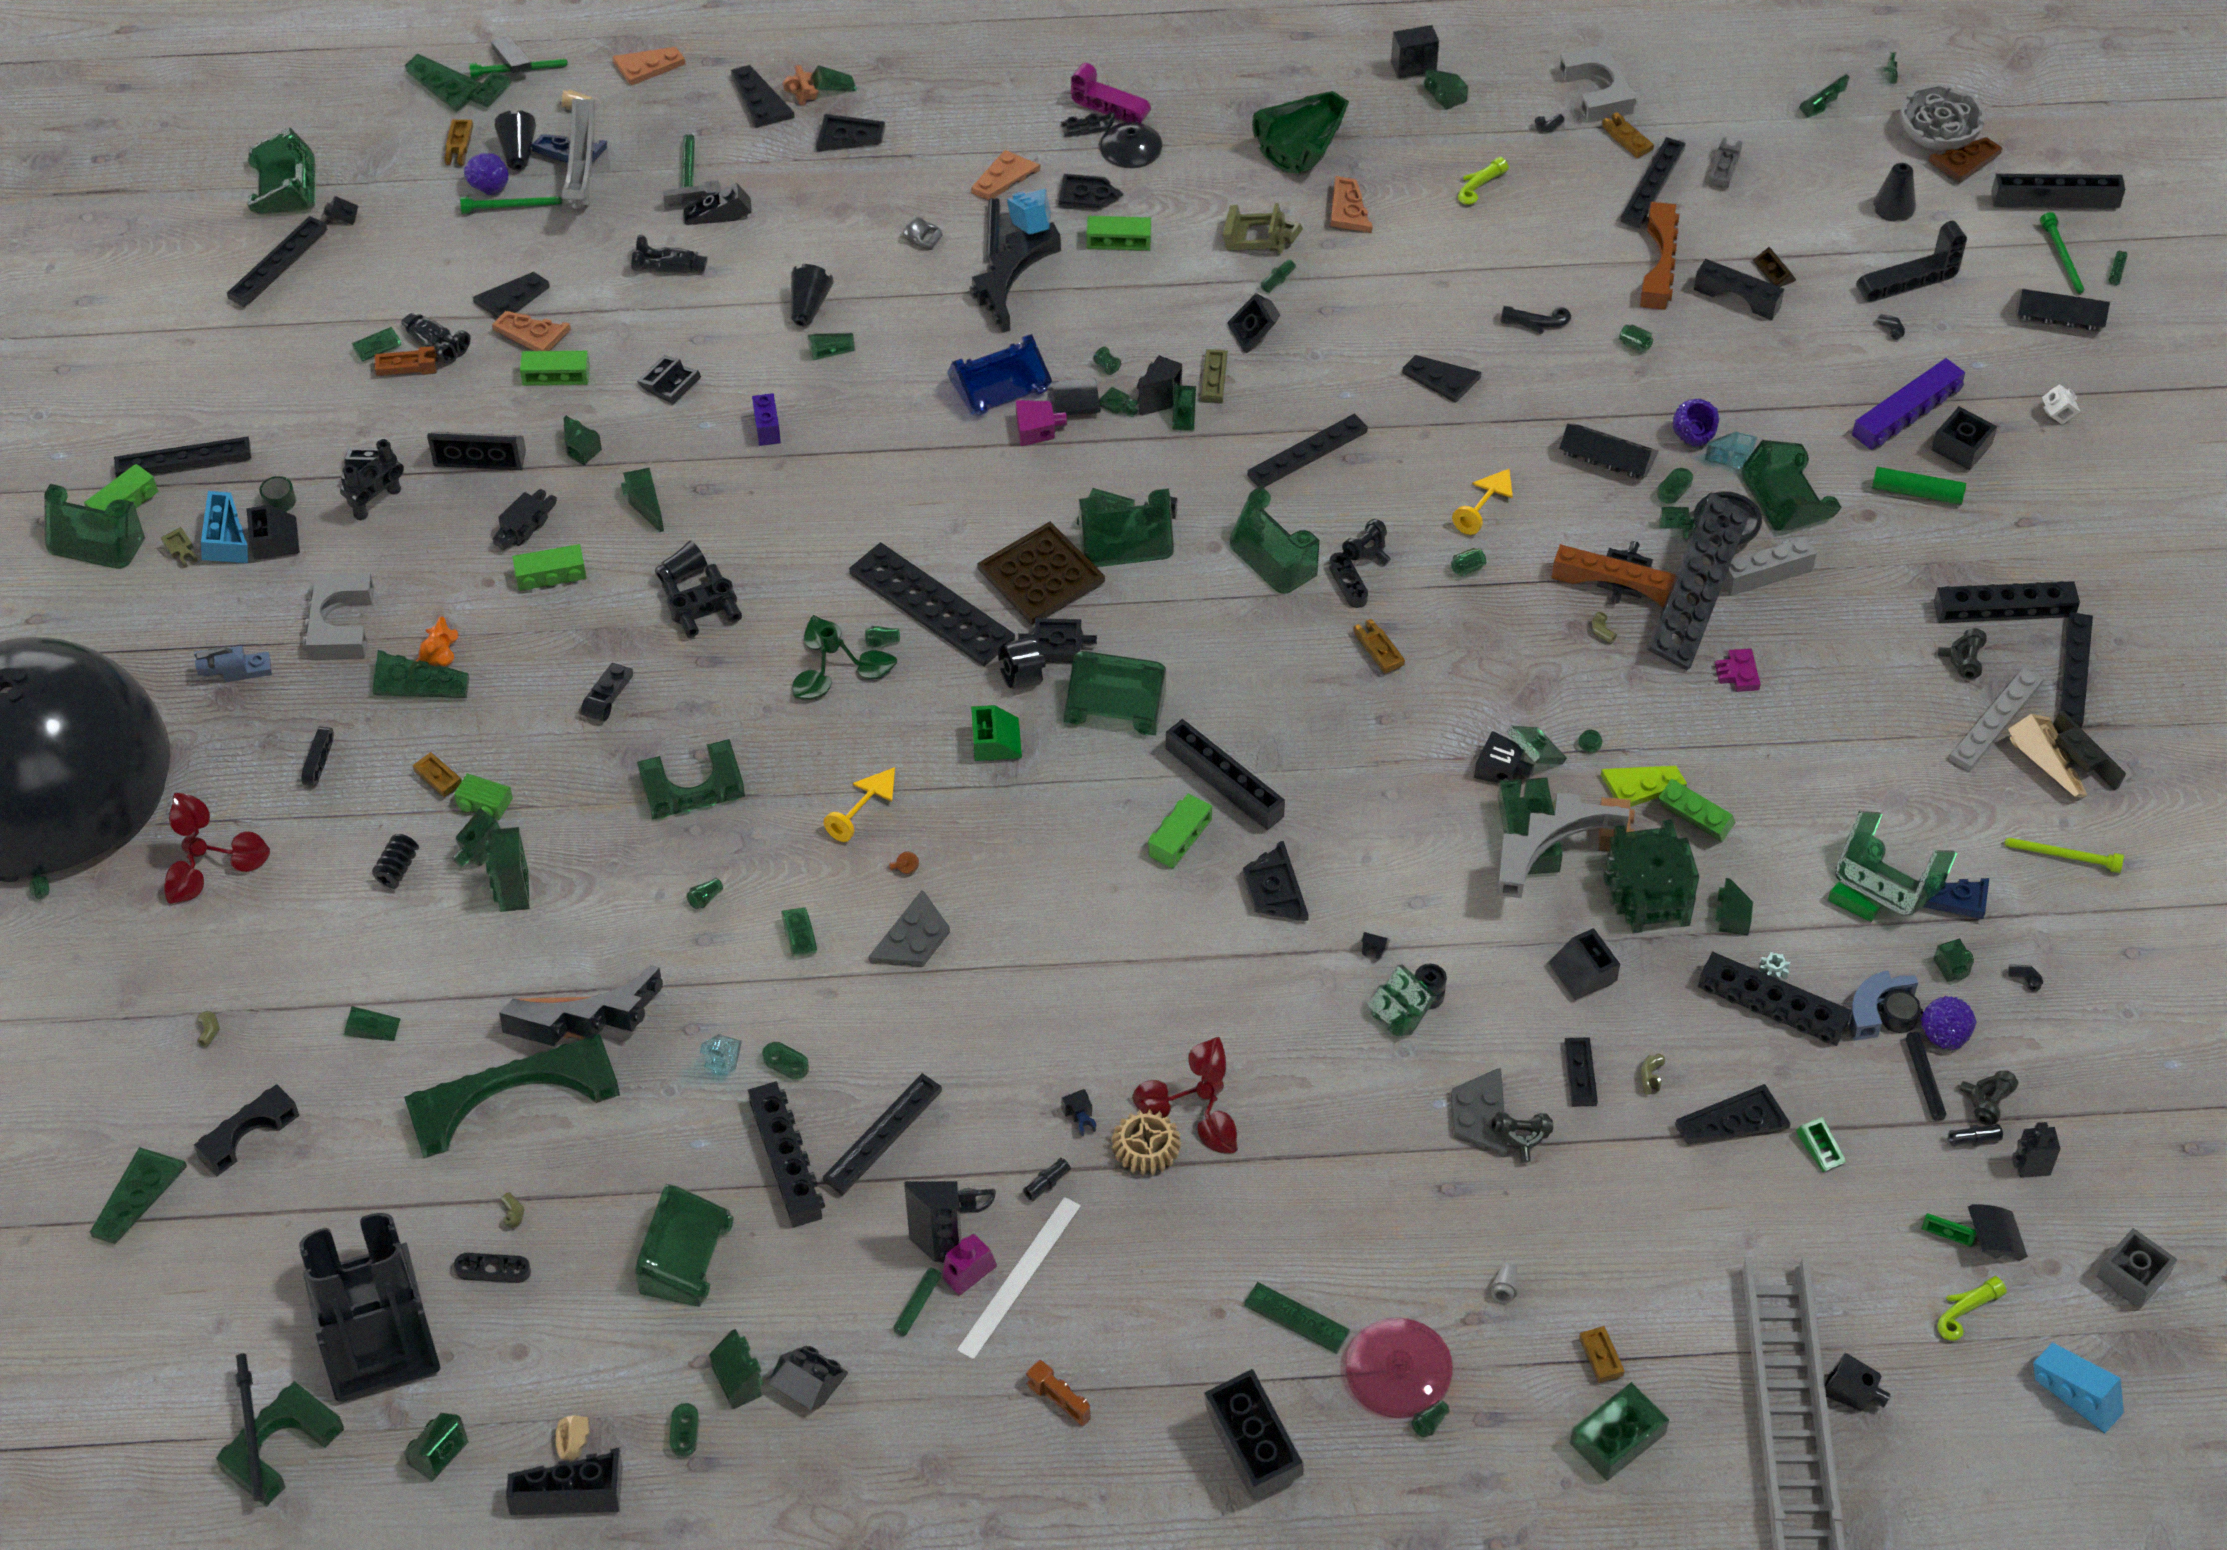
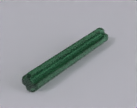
(688, 161)

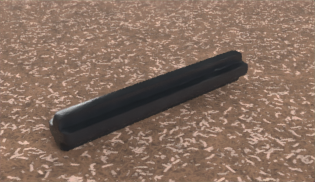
(993, 227)
(1926, 1076)

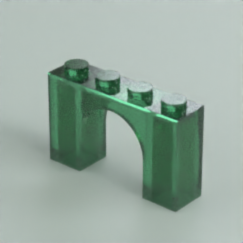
(669, 799)
(291, 1409)

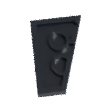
(1441, 377)

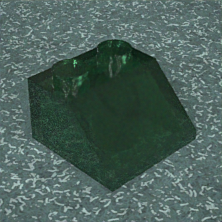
(437, 1445)

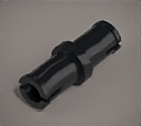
(1975, 1135)
(1046, 1179)

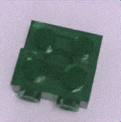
(1401, 1002)

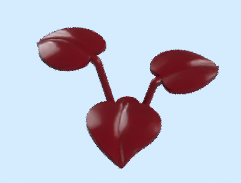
(188, 816)
(1208, 1061)

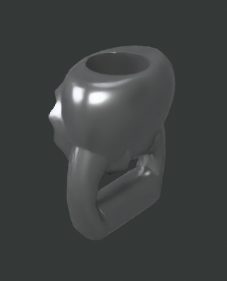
(918, 228)

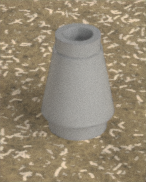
(1505, 1284)

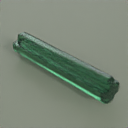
(917, 1301)

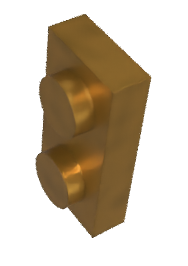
(437, 774)
(1601, 1354)

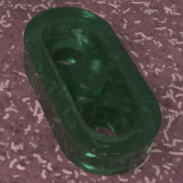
(1675, 485)
(787, 1060)
(682, 1431)

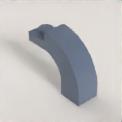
(1864, 1018)

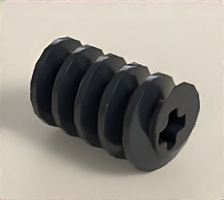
(395, 860)

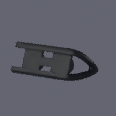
(1092, 121)
(967, 1198)

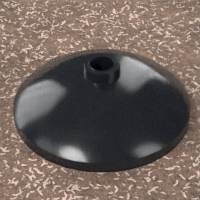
(1131, 145)
(1753, 523)

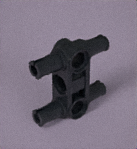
(371, 479)
(701, 600)

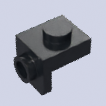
(341, 210)

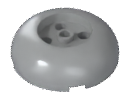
(1942, 117)

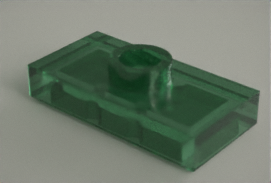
(490, 89)
(376, 344)

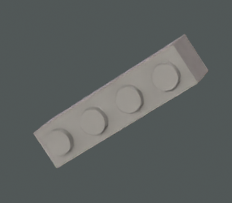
(1770, 566)

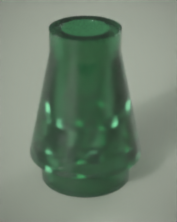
(879, 636)
(702, 894)
(1429, 1419)

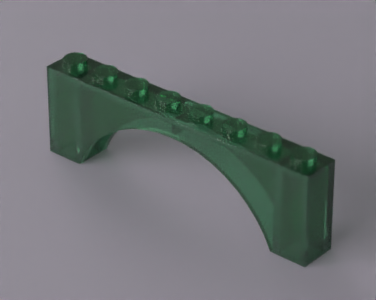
(573, 1065)

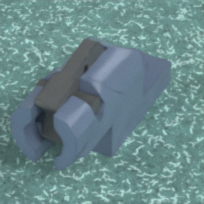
(232, 663)

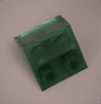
(736, 1370)

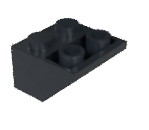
(1157, 385)
(272, 532)
(1585, 964)
(807, 1376)

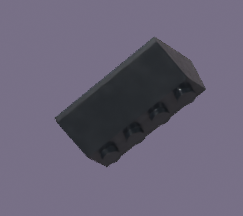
(2064, 308)
(477, 450)
(1608, 450)
(933, 1216)

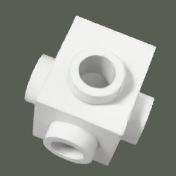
(2060, 404)

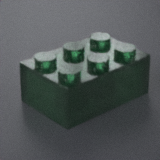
(508, 869)
(1619, 1431)

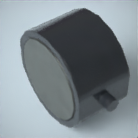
(1900, 1011)

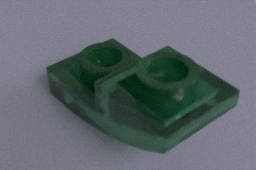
(799, 931)

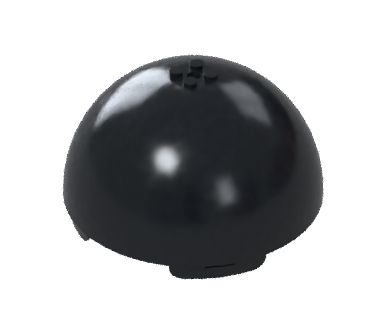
(76, 756)

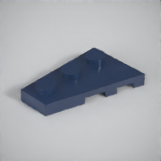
(559, 147)
(1962, 898)

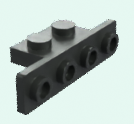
(2086, 751)

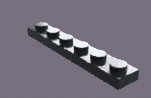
(1653, 182)
(277, 261)
(1307, 451)
(186, 456)
(2076, 666)
(882, 1134)

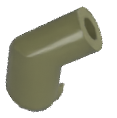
(1600, 628)
(210, 1025)
(515, 1210)

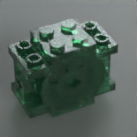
(1651, 876)

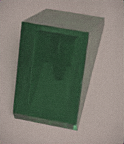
(1184, 407)

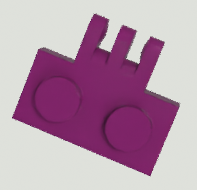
(1739, 669)

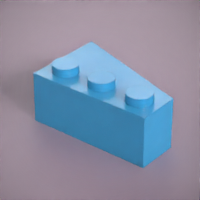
(1030, 210)
(222, 532)
(2081, 1385)

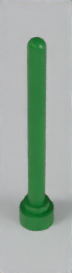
(478, 70)
(469, 204)
(2050, 223)

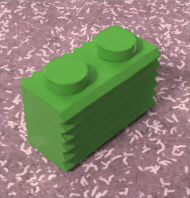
(484, 794)

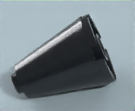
(515, 137)
(1897, 194)
(808, 292)

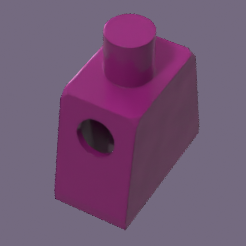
(1037, 421)
(967, 1264)

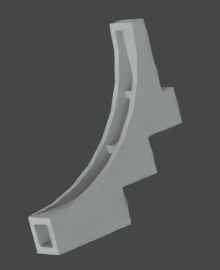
(579, 172)

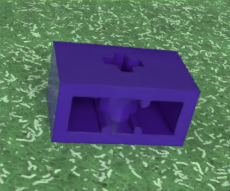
(766, 419)

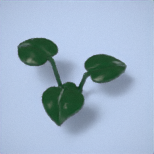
(826, 636)

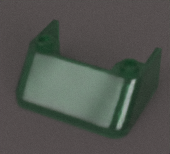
(1863, 869)

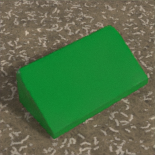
(1854, 901)
(1949, 1229)

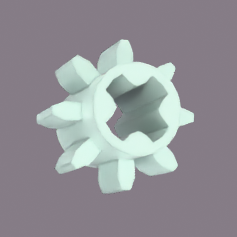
(1775, 966)

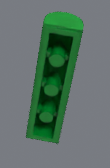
(1919, 485)

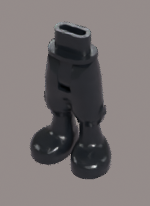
(666, 258)
(433, 334)

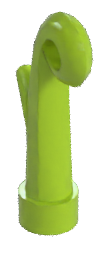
(1496, 168)
(1967, 1301)

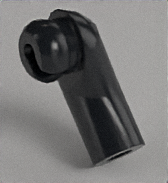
(1549, 125)
(1894, 323)
(2029, 973)

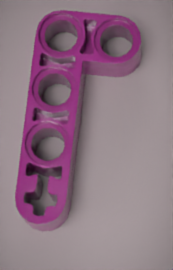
(1104, 98)

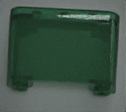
(285, 174)
(1781, 488)
(1128, 532)
(89, 533)
(1270, 550)
(1116, 689)
(680, 1246)

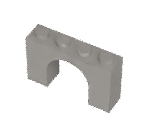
(1599, 64)
(328, 594)

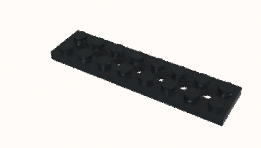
(1684, 581)
(932, 615)

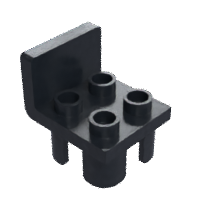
(367, 1311)

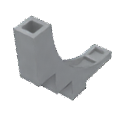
(1545, 830)

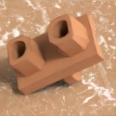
(800, 85)

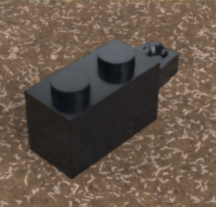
(2036, 1151)

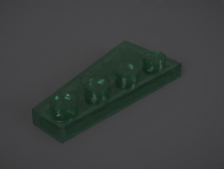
(442, 81)
(411, 678)
(136, 1191)

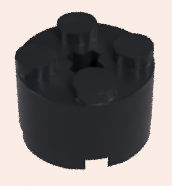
(1021, 663)

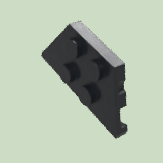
(1274, 885)

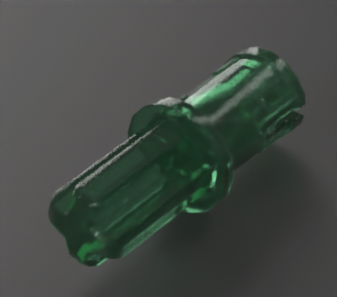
(1278, 276)

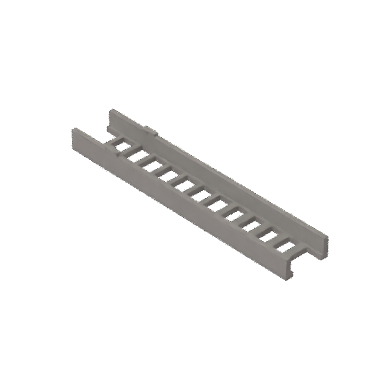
(1815, 1385)

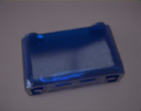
(1000, 376)

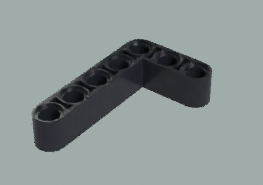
(1919, 272)

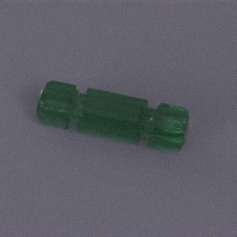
(2118, 267)

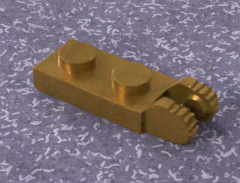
(1627, 135)
(458, 140)
(1379, 646)

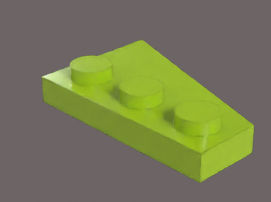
(1640, 783)

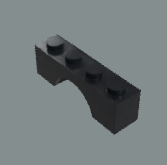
(1762, 296)
(270, 1110)

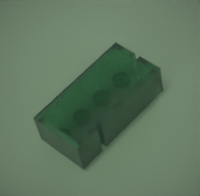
(1516, 813)

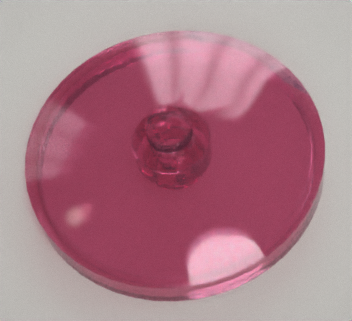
(1398, 1367)

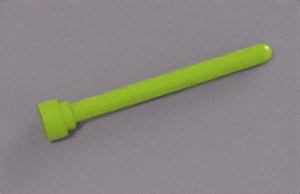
(2112, 862)

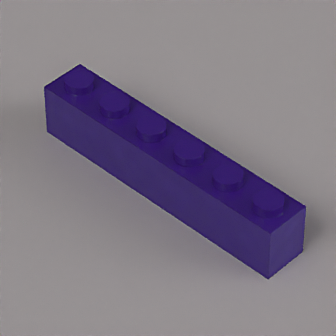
(1908, 404)

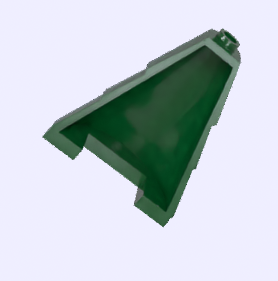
(1299, 131)

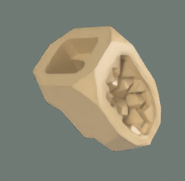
(571, 1436)

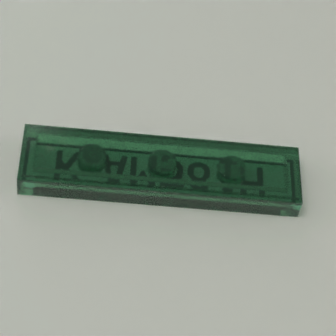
(1297, 1317)

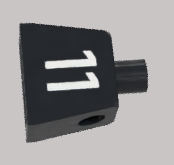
(1501, 760)

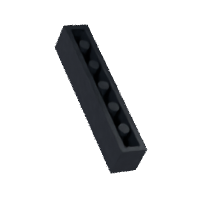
(2058, 190)
(1225, 774)

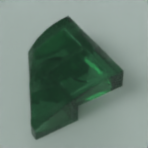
(1817, 103)

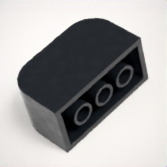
(1253, 1434)

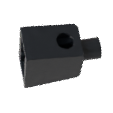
(1855, 1384)

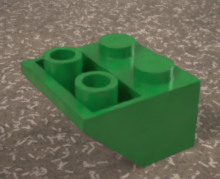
(995, 734)

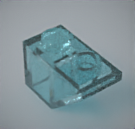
(1731, 449)

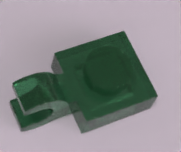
(1117, 401)

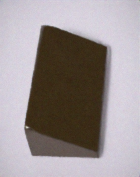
(1774, 268)

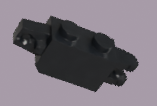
(523, 518)

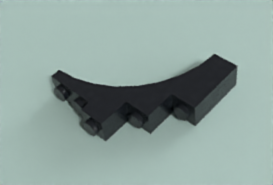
(1005, 267)
(583, 1017)

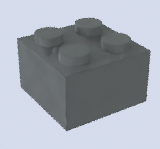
(2136, 1268)

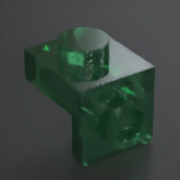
(1676, 518)

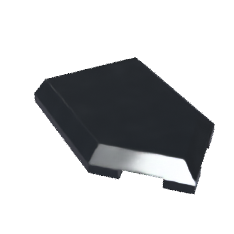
(1087, 191)

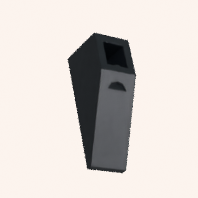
(722, 206)

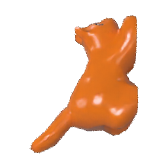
(436, 647)

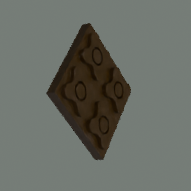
(1041, 572)

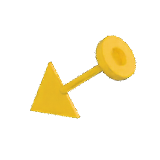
(1469, 519)
(880, 784)

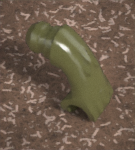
(1650, 1064)

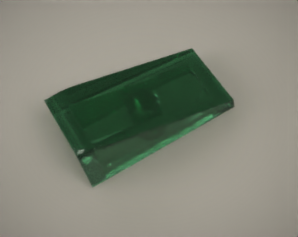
(832, 80)
(830, 344)
(371, 1025)

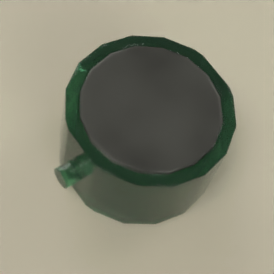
(278, 492)

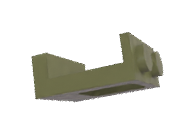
(1238, 224)

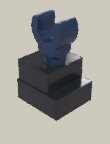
(1079, 1108)

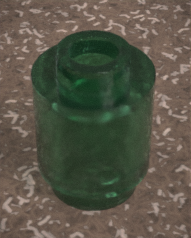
(1636, 337)
(1468, 561)

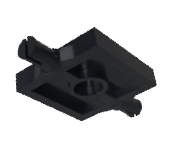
(1628, 556)
(1059, 638)

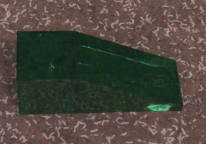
(642, 495)

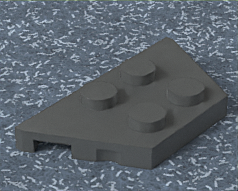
(913, 935)
(1475, 1106)

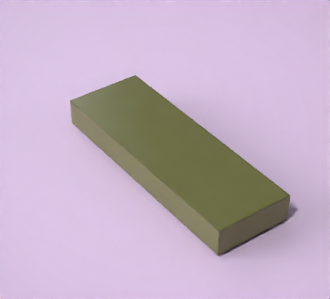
(1214, 376)

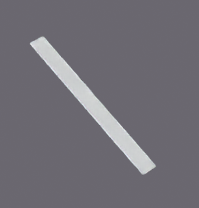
(1018, 1278)

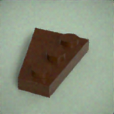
(1966, 160)

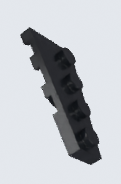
(759, 98)
(1737, 1116)

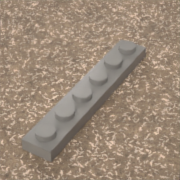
(1996, 719)

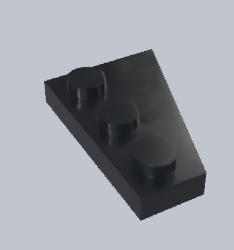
(848, 132)
(512, 295)

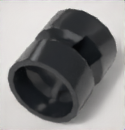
(1435, 979)

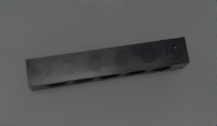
(2006, 602)
(1786, 997)
(799, 1208)

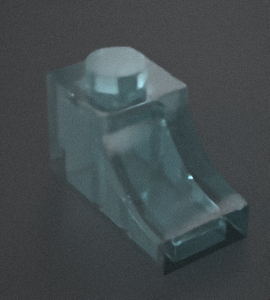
(721, 1054)

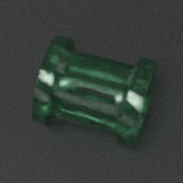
(1107, 360)

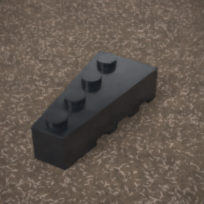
(569, 1487)

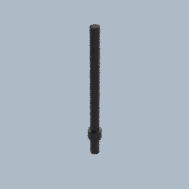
(244, 1382)

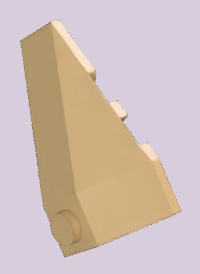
(2036, 738)

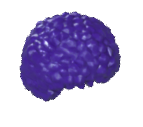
(486, 173)
(1696, 422)
(1948, 1022)

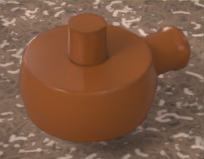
(906, 863)

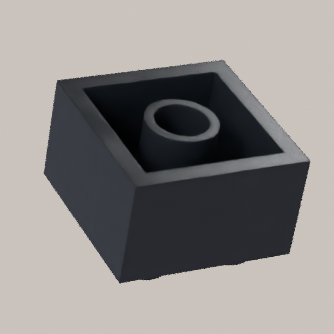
(1414, 51)
(1964, 438)

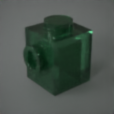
(1954, 960)

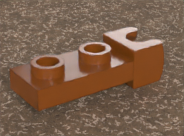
(407, 362)
(1043, 1381)

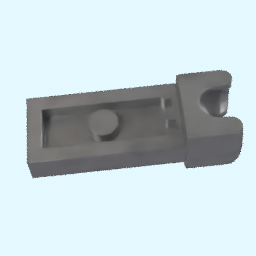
(1725, 163)
(683, 197)

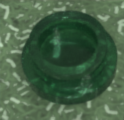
(1590, 740)
(39, 886)

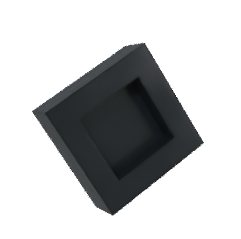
(1374, 941)

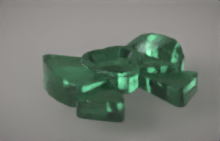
(1892, 68)

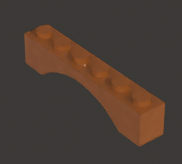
(1656, 283)
(1579, 566)

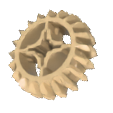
(1134, 1150)

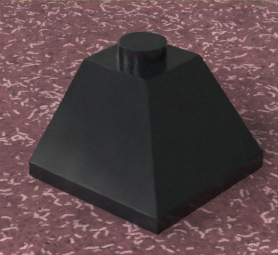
(1253, 321)

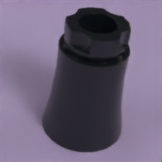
(682, 563)

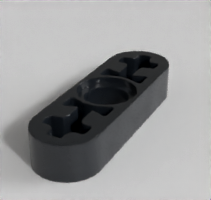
(1348, 588)
(317, 756)
(472, 1272)

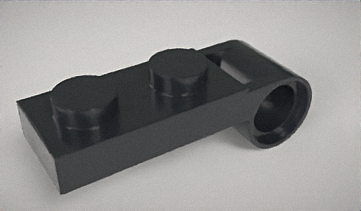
(600, 698)

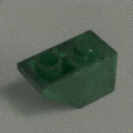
(1446, 88)
(580, 441)
(1735, 909)

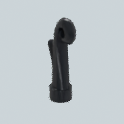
(1534, 320)

